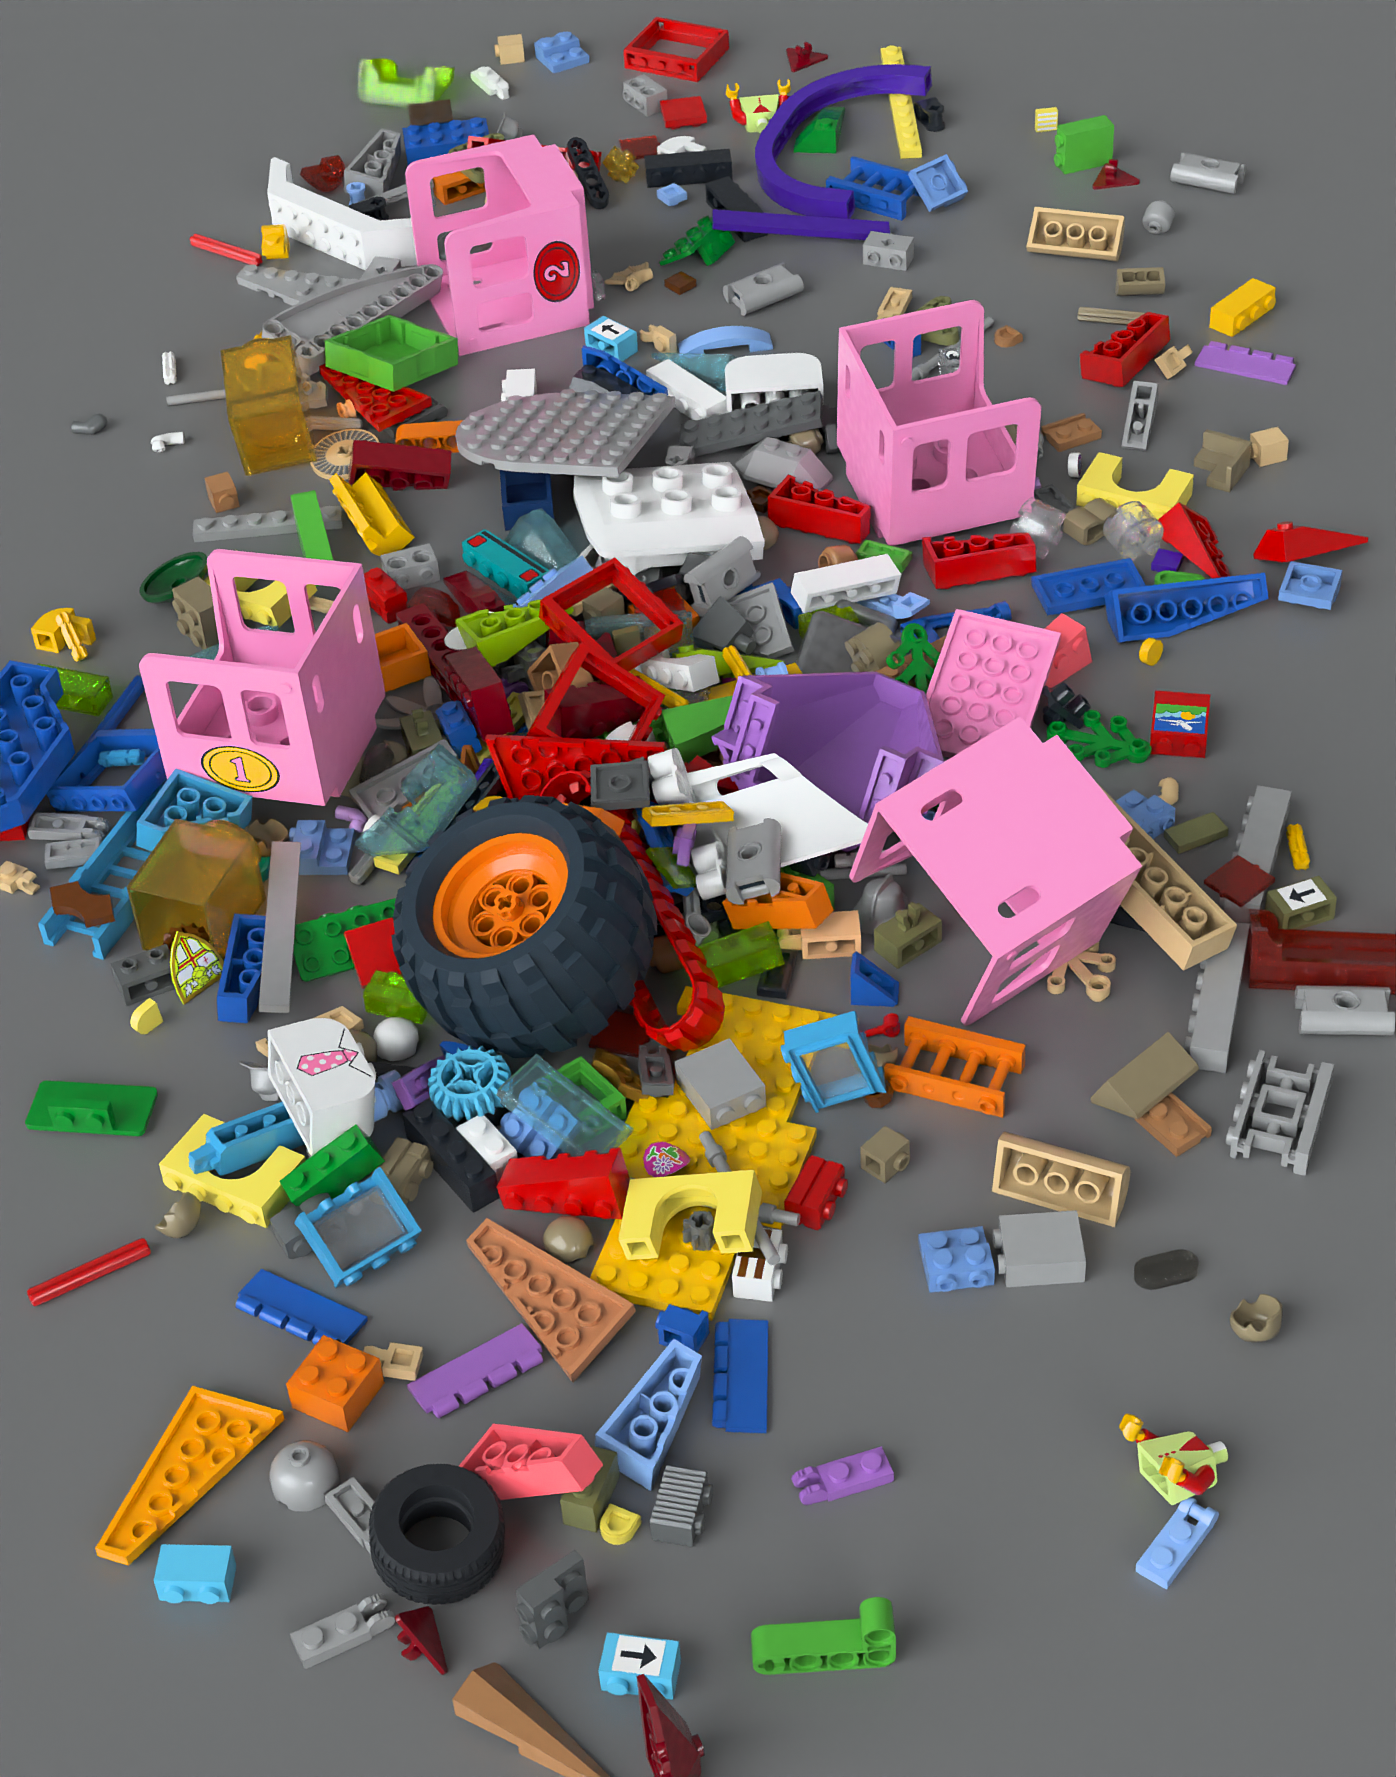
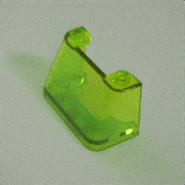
(380, 83)

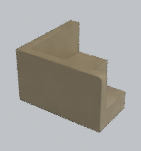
(1225, 457)

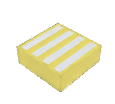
(1046, 119)

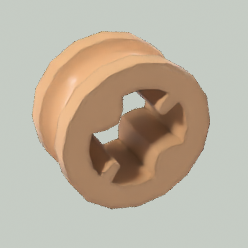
(347, 409)

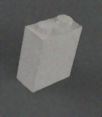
(720, 1084)
(1040, 1249)

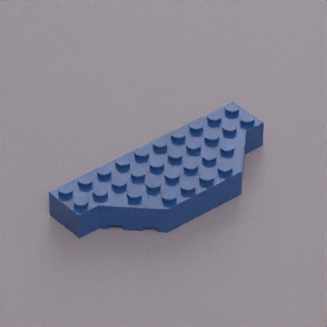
(32, 739)

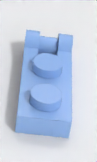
(1176, 1543)

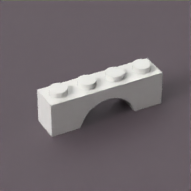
(682, 673)

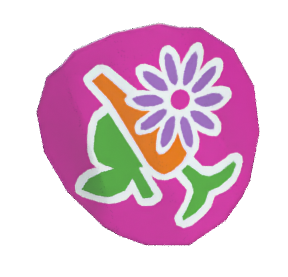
(664, 1159)

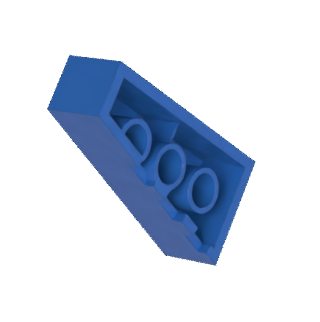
(242, 969)

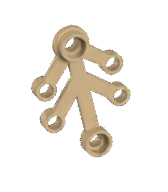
(1096, 985)

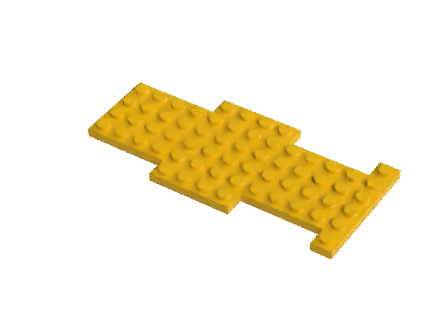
(755, 1142)

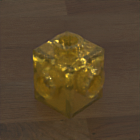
(620, 164)

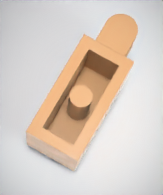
(835, 937)

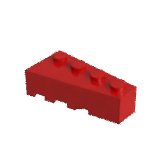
(1126, 351)
(818, 511)
(978, 559)
(567, 1185)

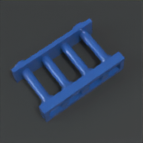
(872, 199)

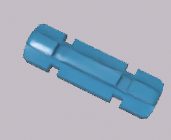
(121, 757)

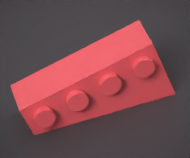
(1072, 651)
(532, 1461)

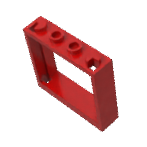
(640, 57)
(553, 613)
(609, 673)

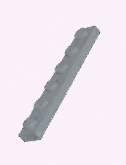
(258, 524)

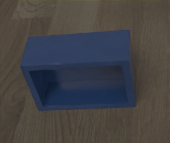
(524, 493)

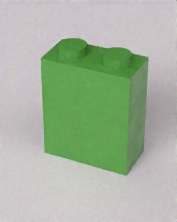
(1084, 144)

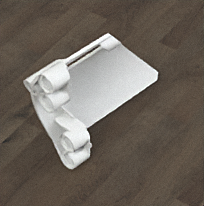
(808, 817)

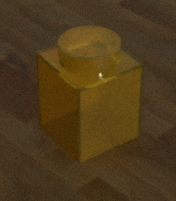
(198, 878)

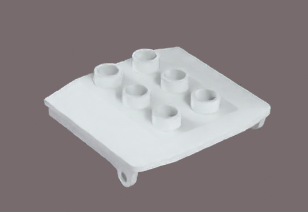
(665, 513)

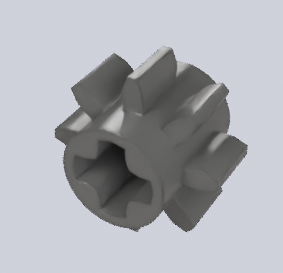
(699, 1230)

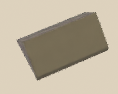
(1147, 1078)

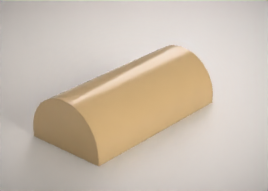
(1076, 234)
(1060, 1178)

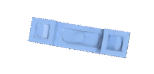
(726, 337)
(896, 605)

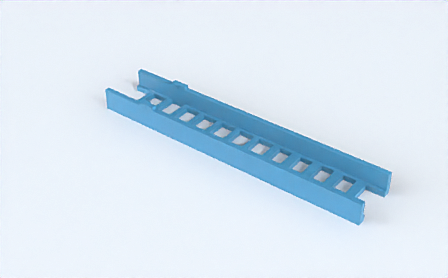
(91, 879)

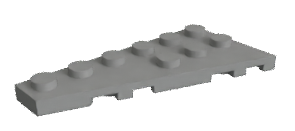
(289, 285)

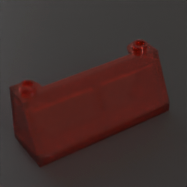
(1317, 957)

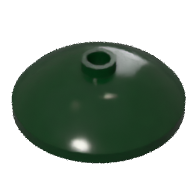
(175, 572)

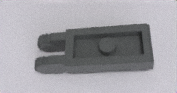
(655, 1072)

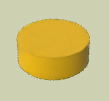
(1151, 651)

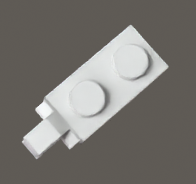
(490, 82)

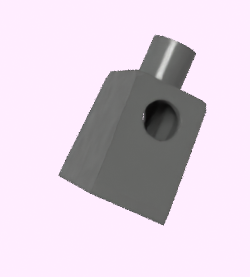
(722, 628)

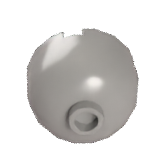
(303, 1475)

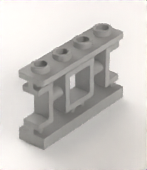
(1305, 1116)

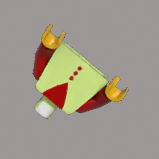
(756, 111)
(1174, 1463)

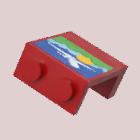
(1180, 724)

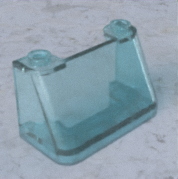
(437, 791)

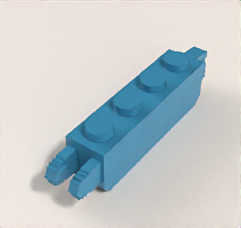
(245, 1141)

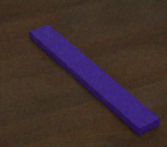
(796, 224)

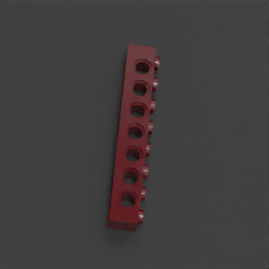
(432, 635)

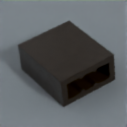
(430, 112)

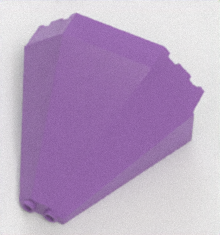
(842, 731)

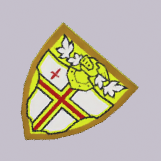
(193, 965)

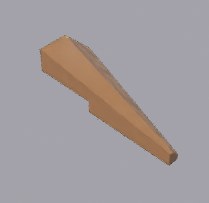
(505, 1709)

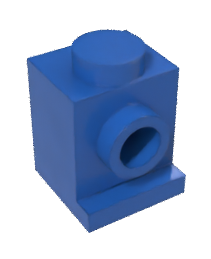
(682, 1326)

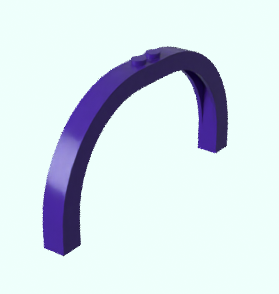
(856, 82)

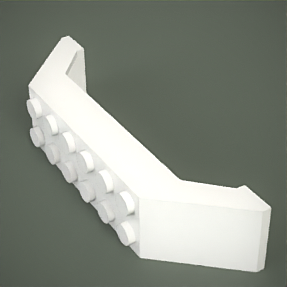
(335, 227)

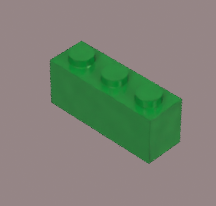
(334, 1167)

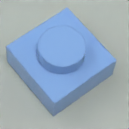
(671, 194)

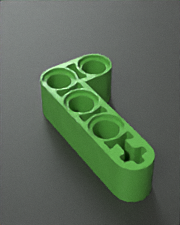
(828, 1644)

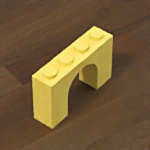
(1105, 473)
(265, 605)
(251, 1198)
(657, 1199)

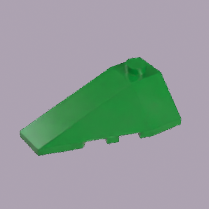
(822, 132)

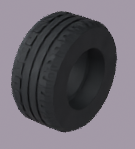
(441, 1574)

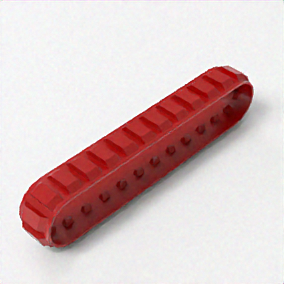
(707, 1004)

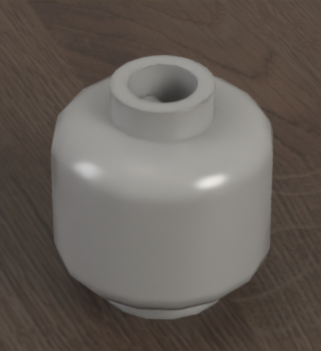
(1158, 216)

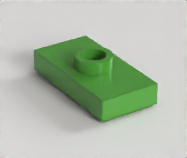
(899, 556)

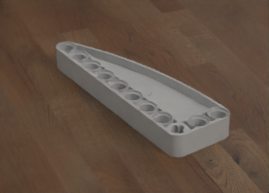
(351, 308)

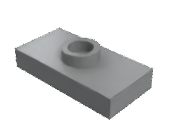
(70, 852)

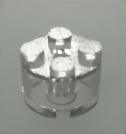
(1042, 524)
(1133, 530)

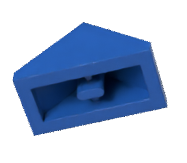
(871, 984)

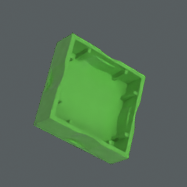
(391, 352)

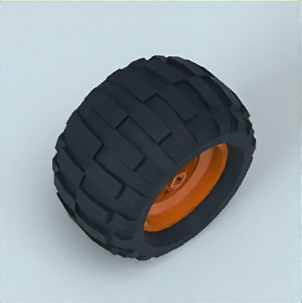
(524, 926)

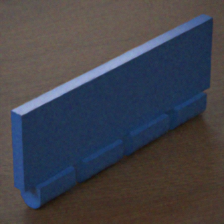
(298, 1309)
(740, 1376)

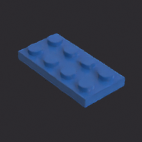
(1084, 586)

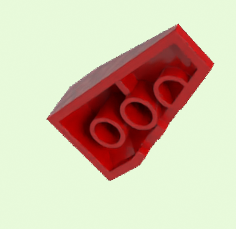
(1298, 542)

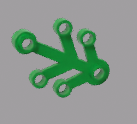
(918, 666)
(1131, 748)

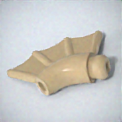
(631, 277)

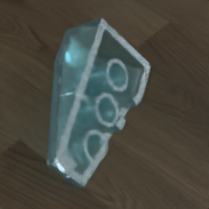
(541, 540)

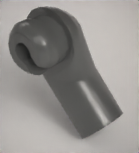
(91, 426)

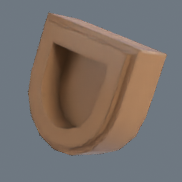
(1007, 337)

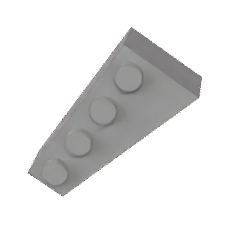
(375, 163)

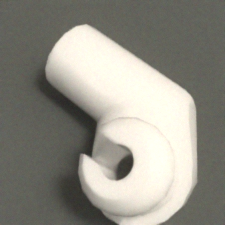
(159, 442)

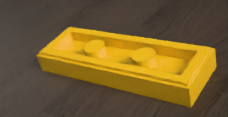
(687, 813)

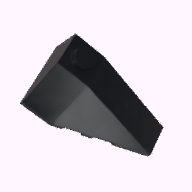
(600, 380)

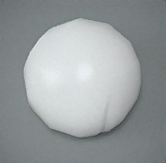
(396, 1038)

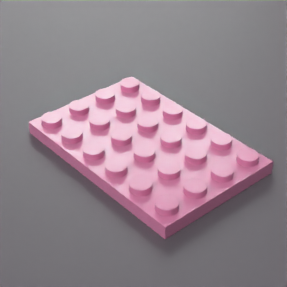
(987, 677)

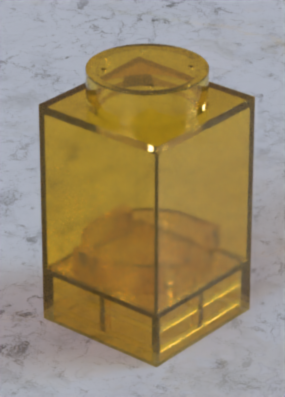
(268, 405)

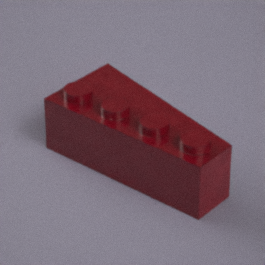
(400, 465)
(480, 691)
(592, 711)

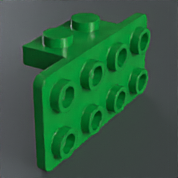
(709, 243)
(321, 943)
(91, 1108)

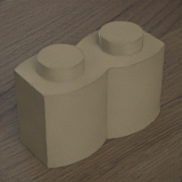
(1087, 522)

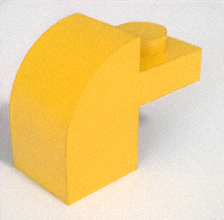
(275, 241)
(48, 634)

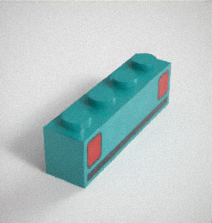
(502, 563)

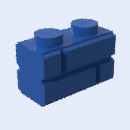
(457, 727)

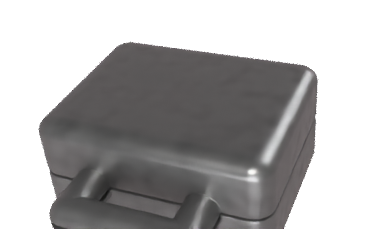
(825, 639)

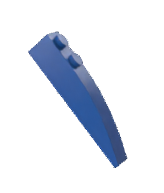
(1179, 606)

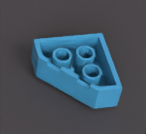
(191, 800)

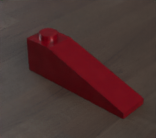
(667, 1738)

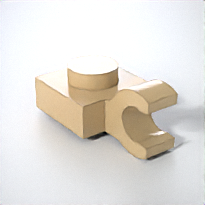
(663, 339)
(1172, 360)
(17, 877)
(399, 1360)

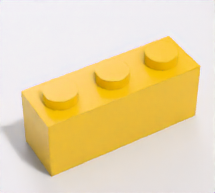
(1242, 307)

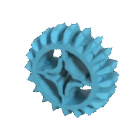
(468, 1083)

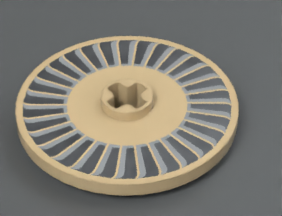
(335, 451)

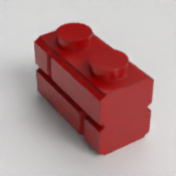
(385, 594)
(816, 1191)

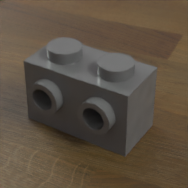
(144, 975)

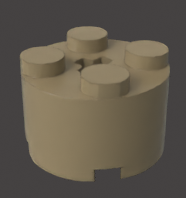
(871, 648)

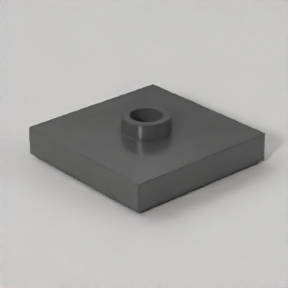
(620, 785)

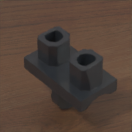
(1061, 709)

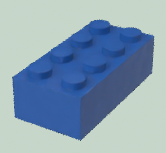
(439, 138)

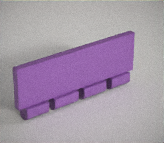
(1240, 362)
(468, 1373)

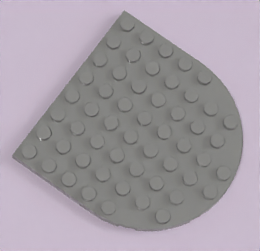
(563, 431)

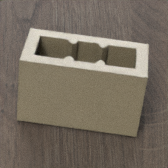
(1140, 281)

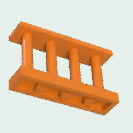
(959, 1044)

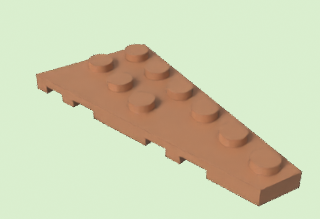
(558, 1303)

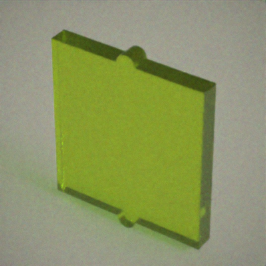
(666, 863)

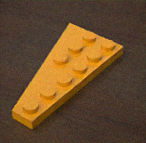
(193, 1454)

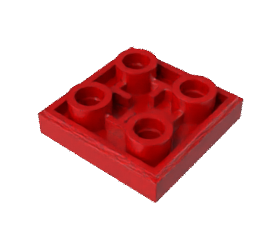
(683, 112)
(372, 949)

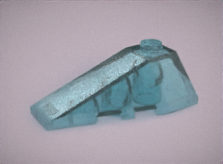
(703, 366)

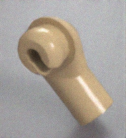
(1169, 790)

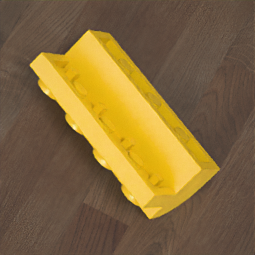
(372, 514)

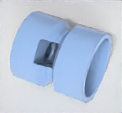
(386, 1095)

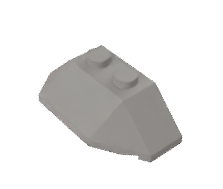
(775, 459)

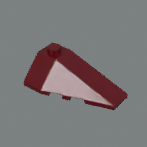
(476, 594)

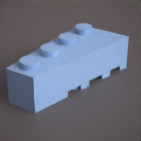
(555, 580)
(651, 1414)

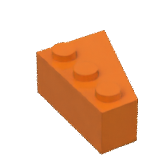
(798, 905)

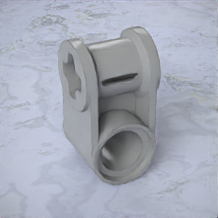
(680, 455)

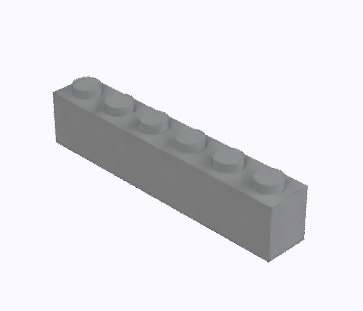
(1260, 841)
(1217, 1004)

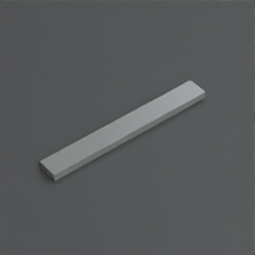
(280, 928)

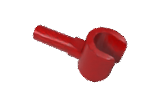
(890, 1027)

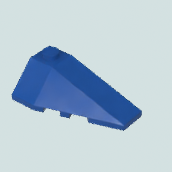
(607, 362)

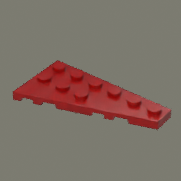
(376, 404)
(531, 761)

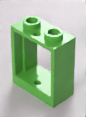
(584, 1074)

